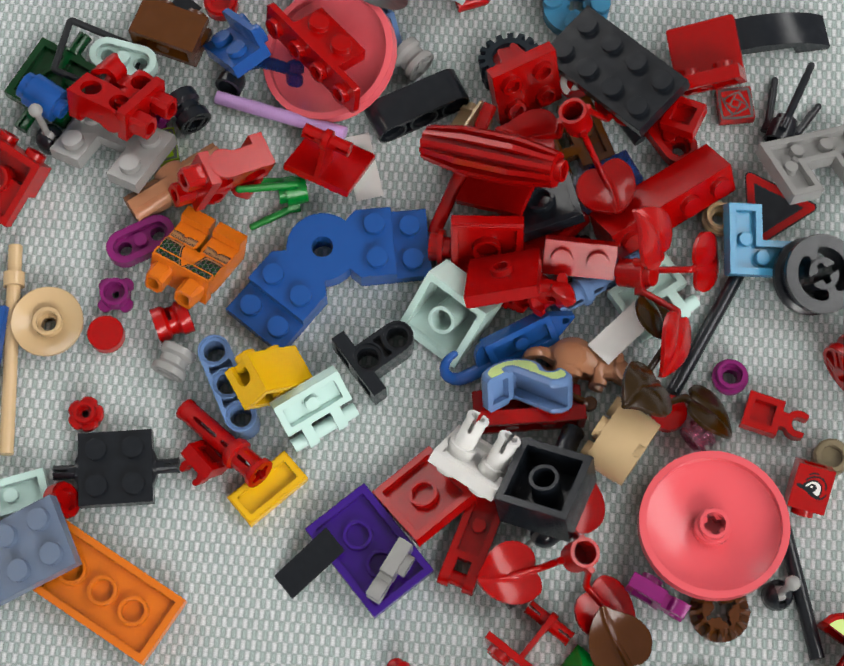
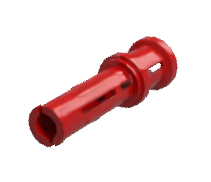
(233, 450)

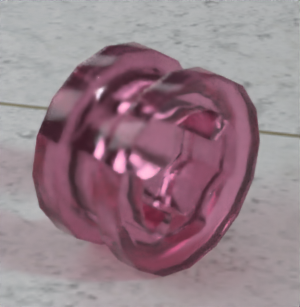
(697, 437)

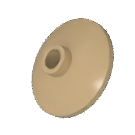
(43, 306)

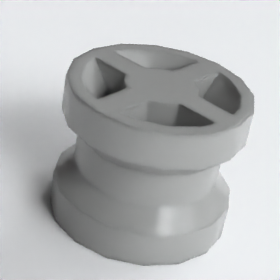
(413, 58)
(173, 361)

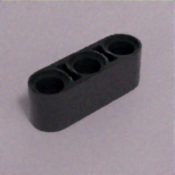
(416, 105)

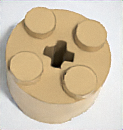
(620, 441)

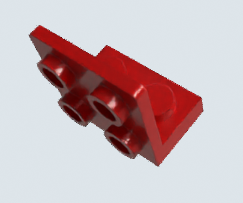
(707, 54)

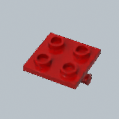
(329, 160)
(503, 653)

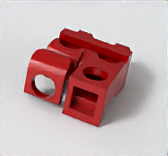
(121, 101)
(214, 175)

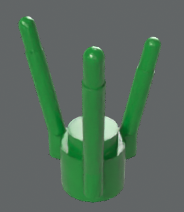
(290, 191)

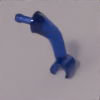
(292, 69)

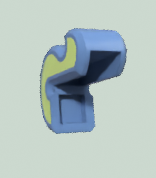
(527, 383)

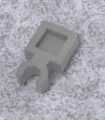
(397, 563)

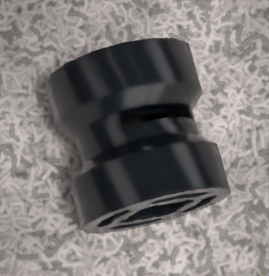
(190, 114)

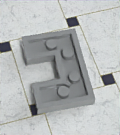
(794, 158)
(133, 167)

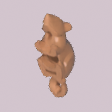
(580, 361)

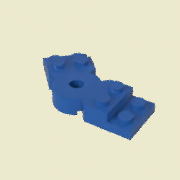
(292, 283)

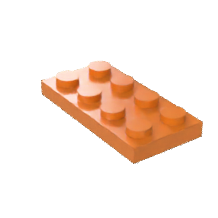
(114, 598)

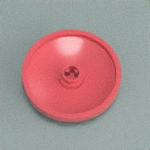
(369, 28)
(713, 525)

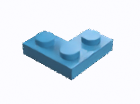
(744, 246)

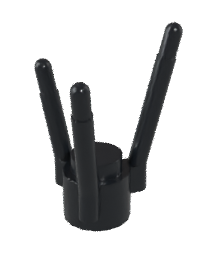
(784, 123)

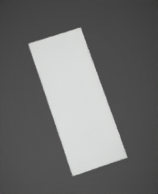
(370, 184)
(617, 335)

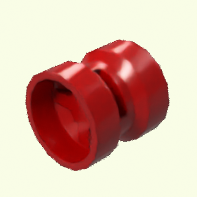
(171, 321)

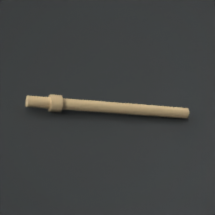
(13, 282)

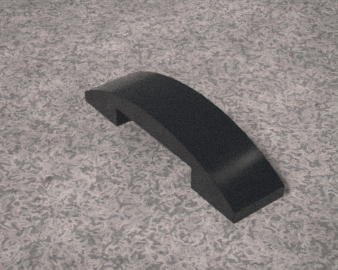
(782, 31)

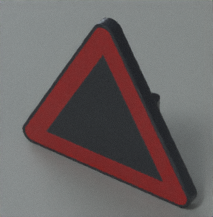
(776, 211)

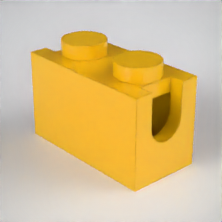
(266, 374)

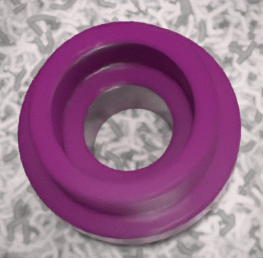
(736, 369)

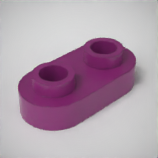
(138, 237)

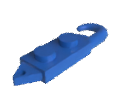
(509, 344)

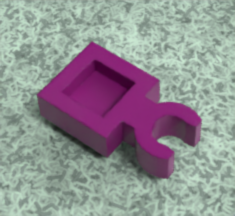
(649, 590)

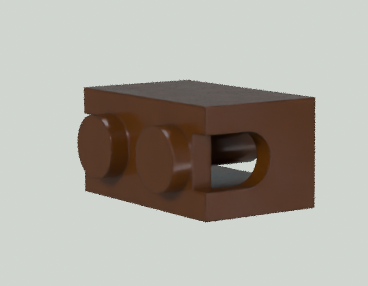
(171, 30)

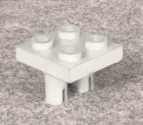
(474, 460)

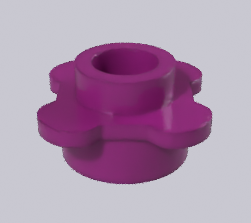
(116, 285)

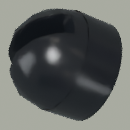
(229, 83)

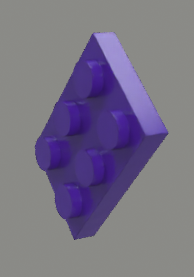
(367, 537)

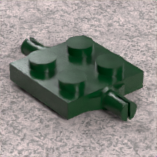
(40, 63)

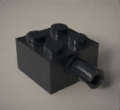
(547, 485)

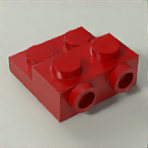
(20, 176)

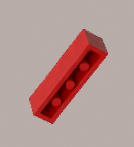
(679, 189)

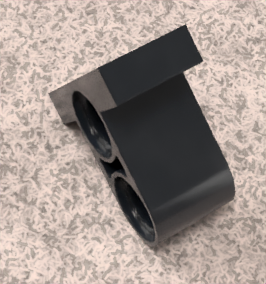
(378, 347)

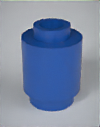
(44, 92)

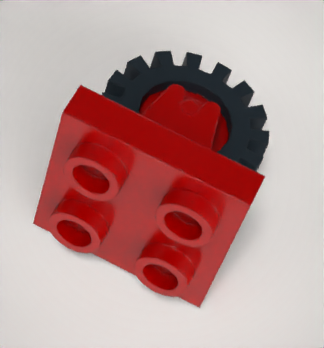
(519, 75)

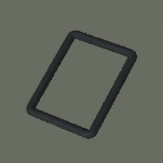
(63, 40)

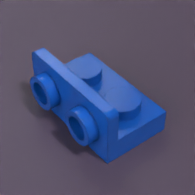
(239, 46)

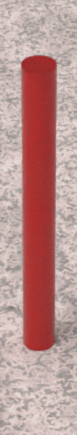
(456, 180)

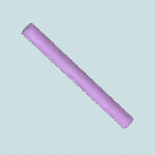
(275, 113)

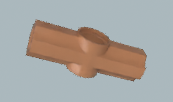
(155, 195)

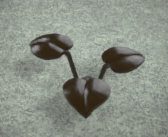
(646, 394)

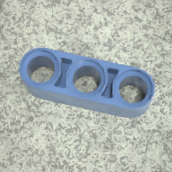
(228, 403)

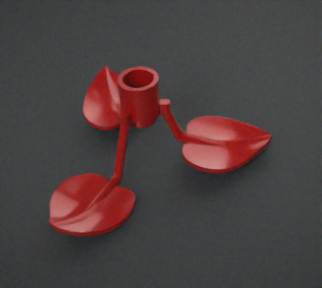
(601, 189)
(640, 273)
(513, 579)

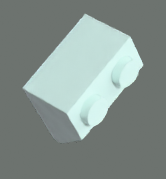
(441, 316)

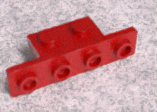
(322, 49)

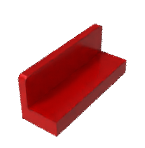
(523, 417)

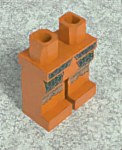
(195, 258)

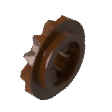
(717, 629)

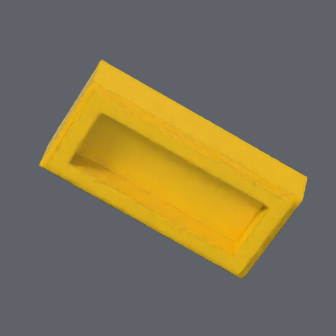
(280, 483)

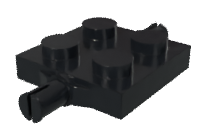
(116, 468)

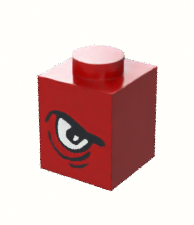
(809, 487)

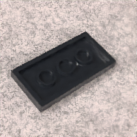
(617, 71)

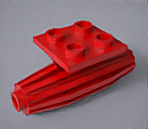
(497, 164)

